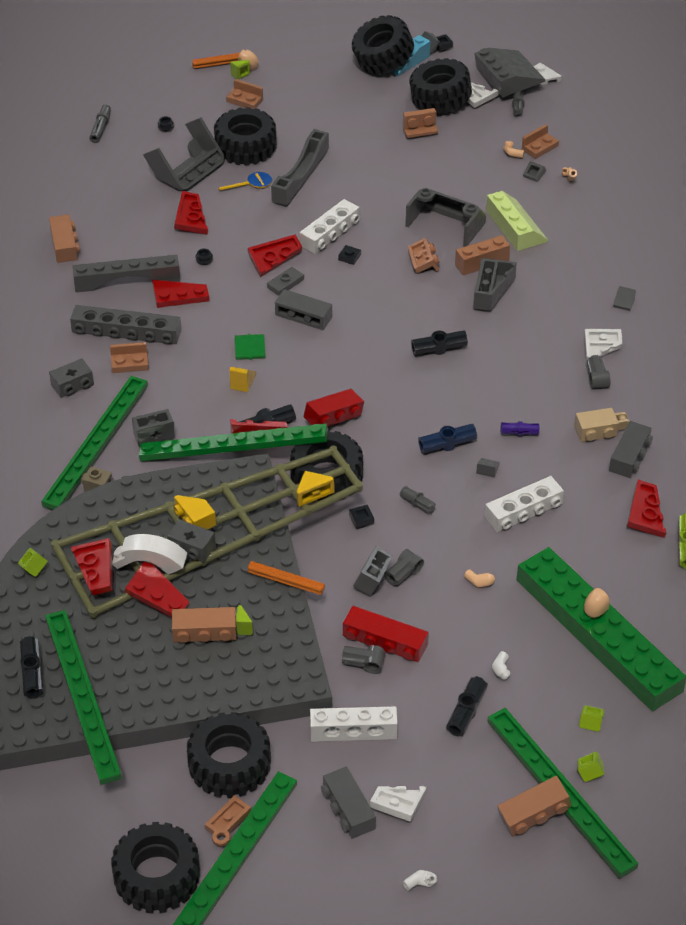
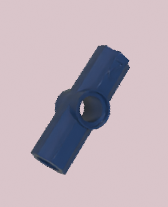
(447, 438)

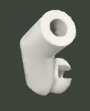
(499, 666)
(421, 878)

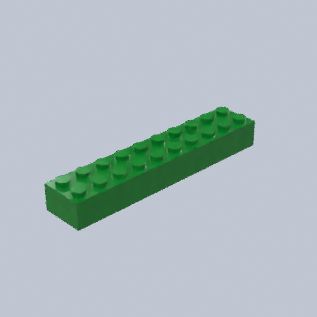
(607, 637)

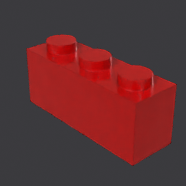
(334, 408)

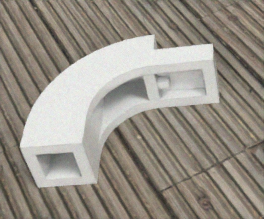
(152, 549)

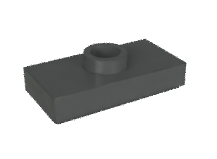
(285, 280)

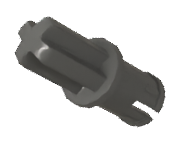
(518, 103)
(417, 499)

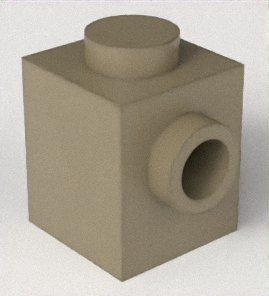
(95, 478)

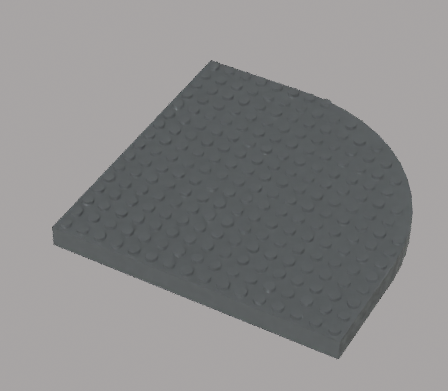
(139, 676)

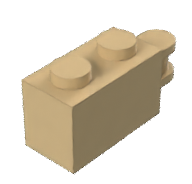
(599, 424)

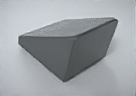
(433, 40)
(534, 171)
(624, 298)
(487, 467)

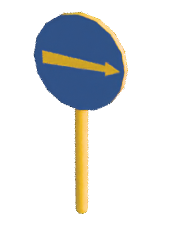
(256, 179)

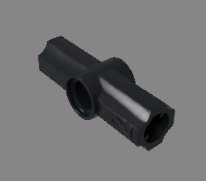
(439, 342)
(281, 414)
(31, 667)
(466, 706)

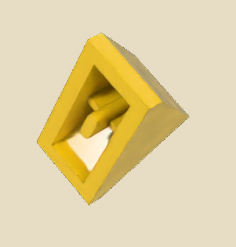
(241, 378)
(313, 487)

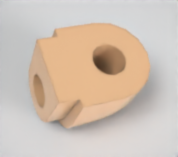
(249, 55)
(596, 603)

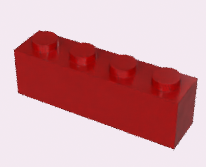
(386, 633)

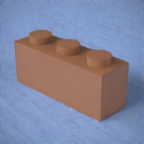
(64, 238)
(469, 257)
(204, 624)
(534, 806)

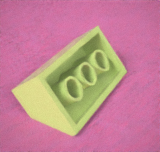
(514, 221)

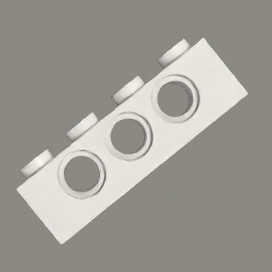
(329, 226)
(524, 504)
(353, 724)

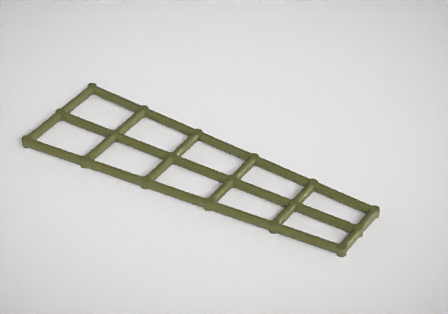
(239, 511)

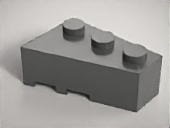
(492, 282)

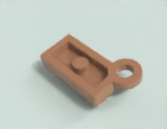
(227, 820)

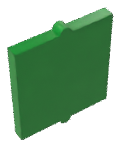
(249, 346)

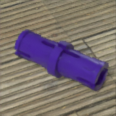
(520, 428)

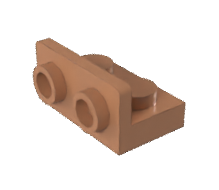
(245, 94)
(419, 123)
(539, 142)
(423, 255)
(129, 357)

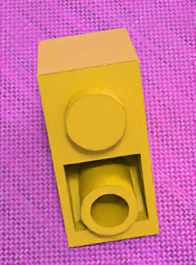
(195, 511)

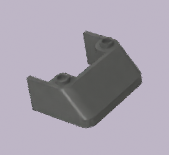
(204, 158)
(449, 207)

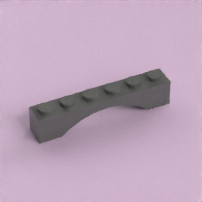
(286, 186)
(92, 275)

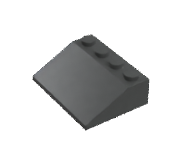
(507, 70)

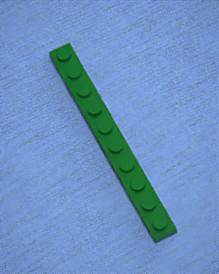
(233, 442)
(94, 443)
(83, 698)
(580, 812)
(237, 851)

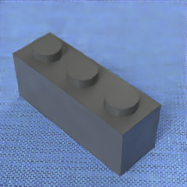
(303, 309)
(631, 449)
(348, 802)

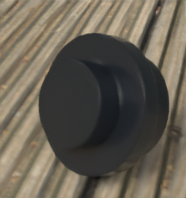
(165, 123)
(204, 256)

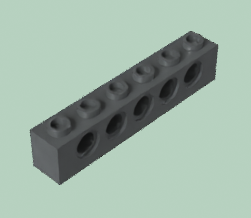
(126, 324)

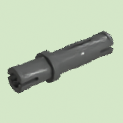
(101, 119)

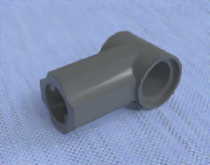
(597, 373)
(405, 565)
(370, 659)

